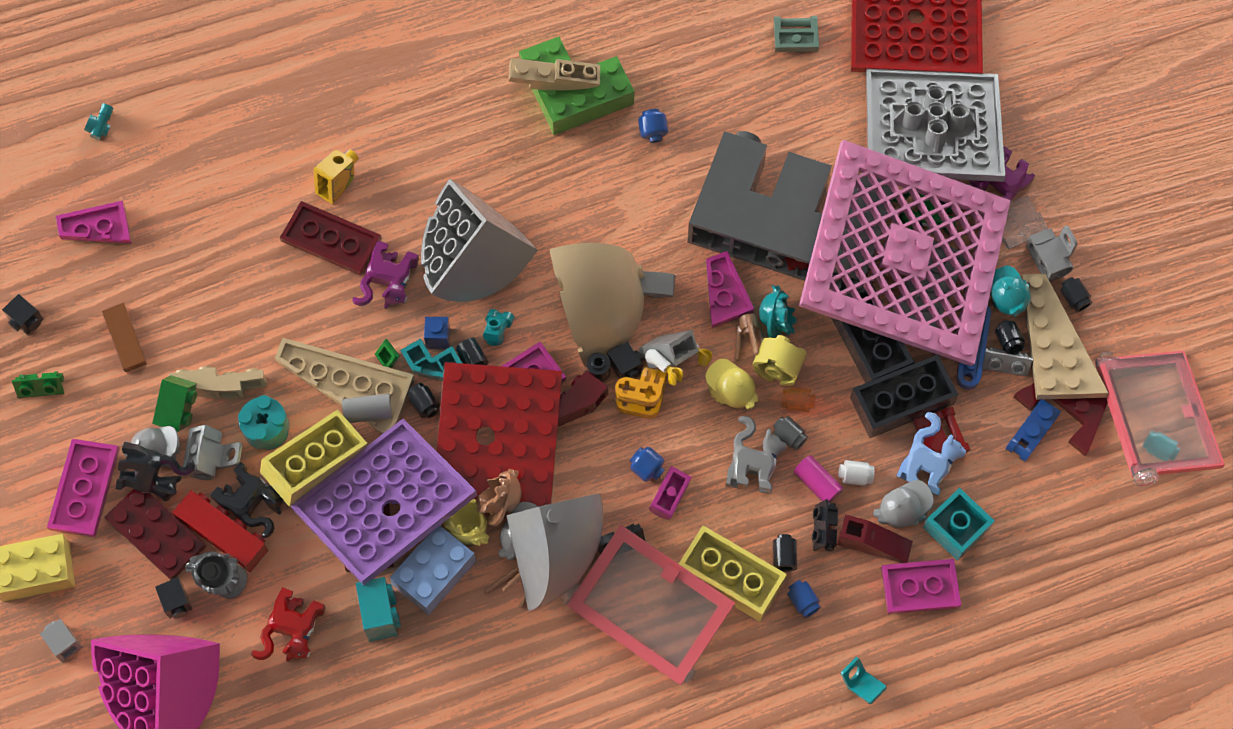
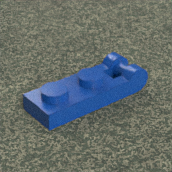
(1033, 429)

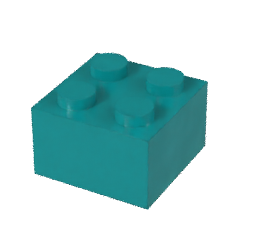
(958, 524)
(377, 610)

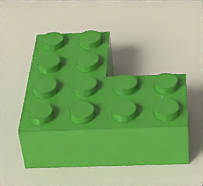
(575, 107)

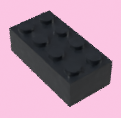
(872, 352)
(903, 396)

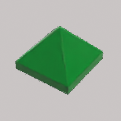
(387, 354)

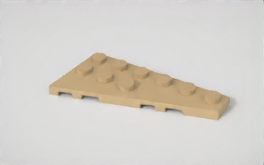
(1059, 358)
(346, 377)

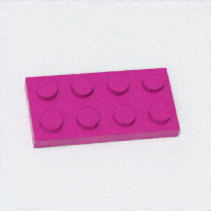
(83, 488)

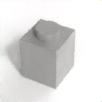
(60, 640)

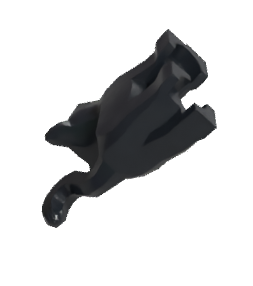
(146, 473)
(247, 497)

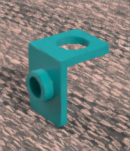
(862, 682)

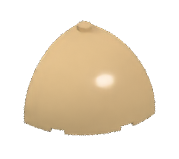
(599, 294)

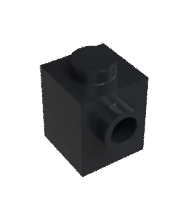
(22, 315)
(625, 361)
(173, 598)

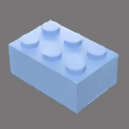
(433, 569)

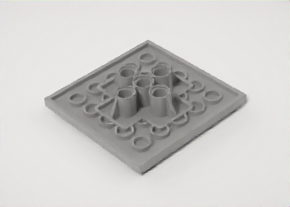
(937, 121)

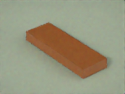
(124, 337)

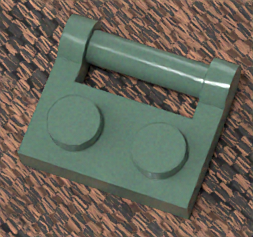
(796, 39)

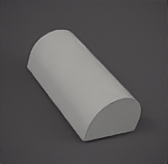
(367, 408)

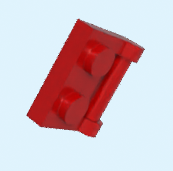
(936, 442)

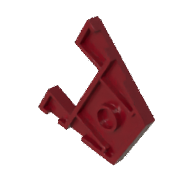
(1085, 410)

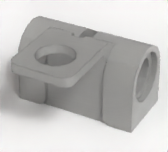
(1052, 252)
(208, 453)

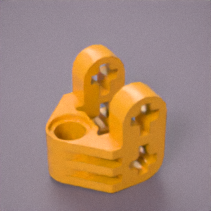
(645, 392)

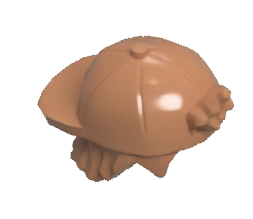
(500, 497)

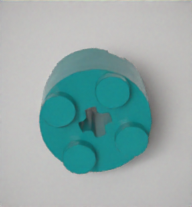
(258, 412)

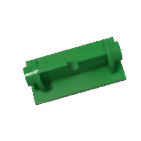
(33, 386)

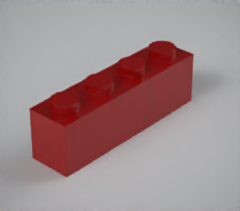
(220, 530)

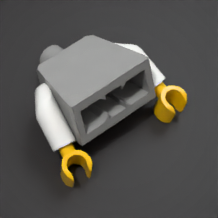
(672, 350)

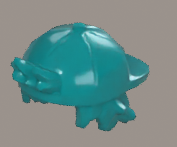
(1009, 291)
(776, 314)

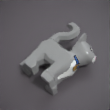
(753, 461)

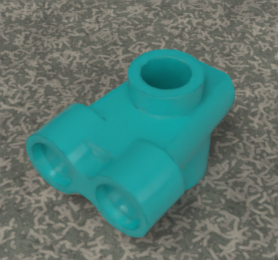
(98, 125)
(496, 326)

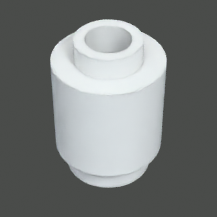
(856, 473)

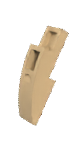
(554, 76)
(225, 386)

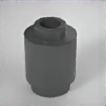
(790, 432)

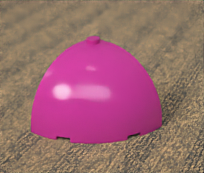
(156, 679)

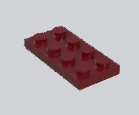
(330, 238)
(155, 532)

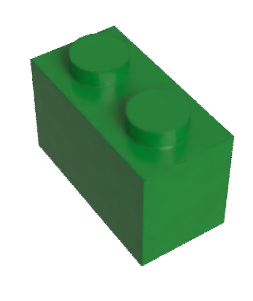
(175, 403)

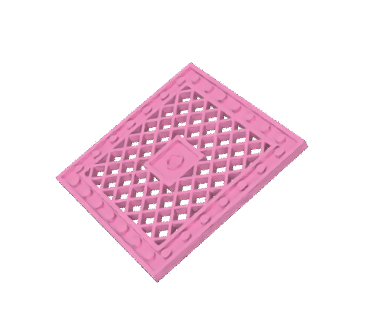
(906, 253)

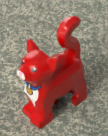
(291, 623)

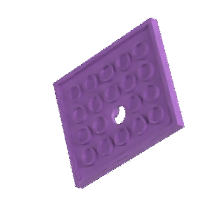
(392, 469)

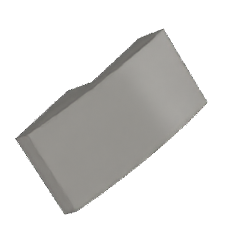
(658, 284)

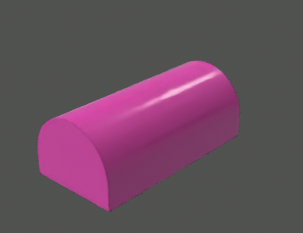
(818, 479)
(670, 493)

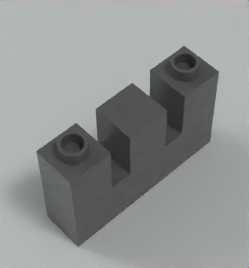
(768, 228)

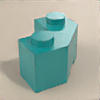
(424, 364)

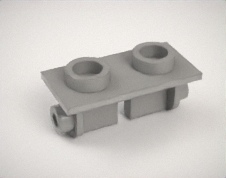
(998, 360)

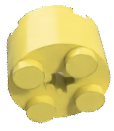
(779, 360)

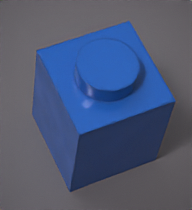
(437, 332)

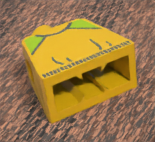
(334, 175)

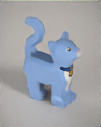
(925, 459)

